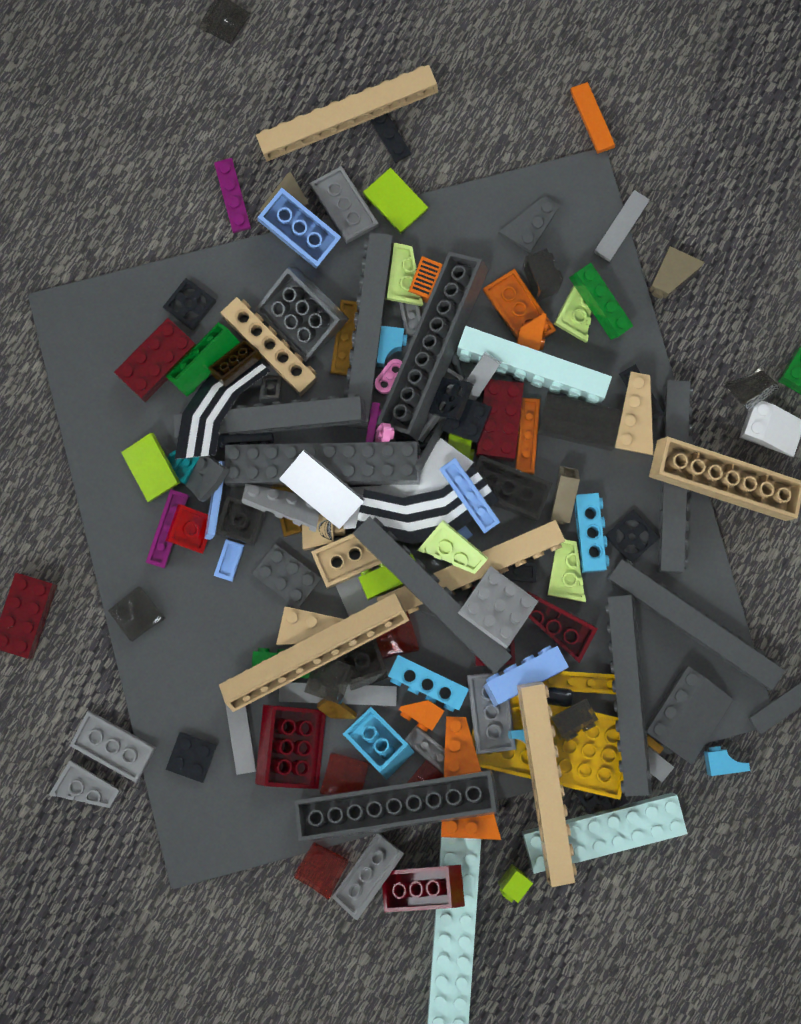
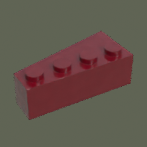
(563, 627)

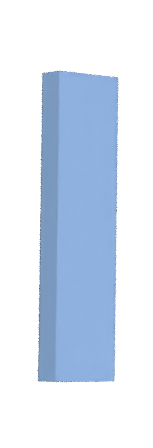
(469, 495)
(214, 511)

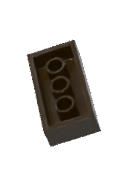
(235, 362)

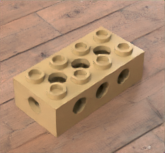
(350, 568)

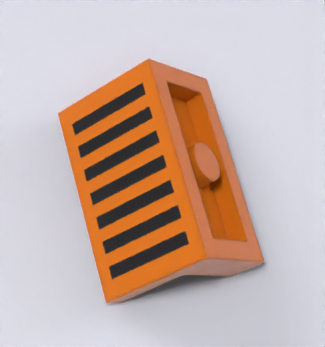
(425, 278)

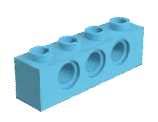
(587, 562)
(457, 691)

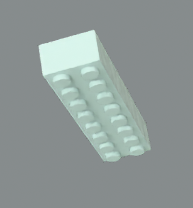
(535, 366)
(615, 830)

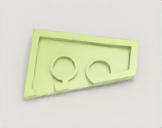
(401, 275)
(574, 316)
(452, 547)
(566, 573)

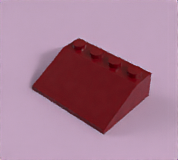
(290, 747)

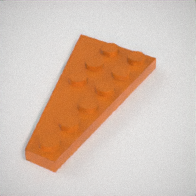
(459, 760)

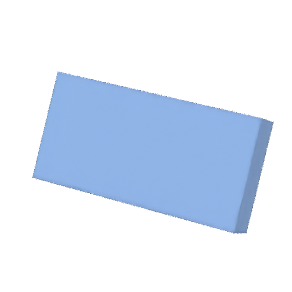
(229, 560)

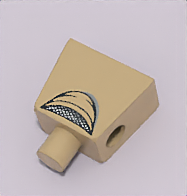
(323, 536)

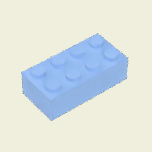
(298, 228)
(533, 669)

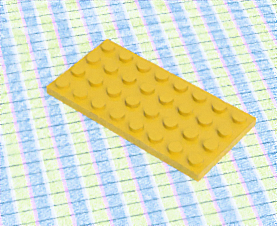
(586, 761)

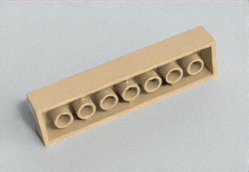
(726, 479)

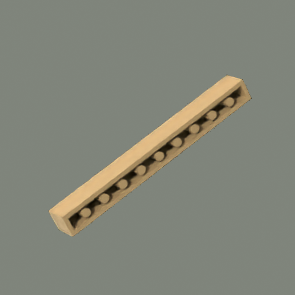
(347, 112)
(499, 557)
(313, 652)
(546, 783)

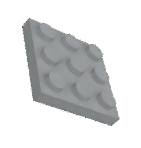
(498, 607)

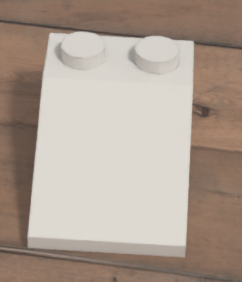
(772, 428)

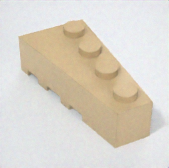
(636, 423)
(302, 624)

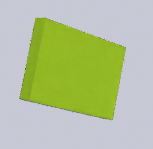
(395, 200)
(150, 467)

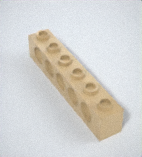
(235, 311)

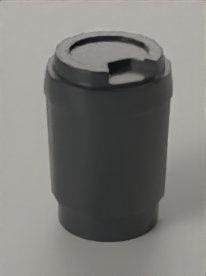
(560, 697)

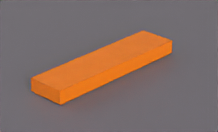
(592, 118)
(527, 435)

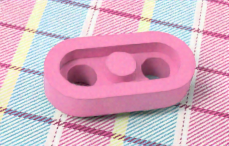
(387, 376)
(384, 433)

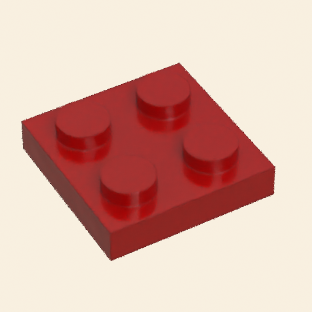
(188, 529)

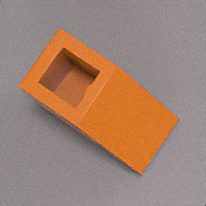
(531, 333)
(424, 713)

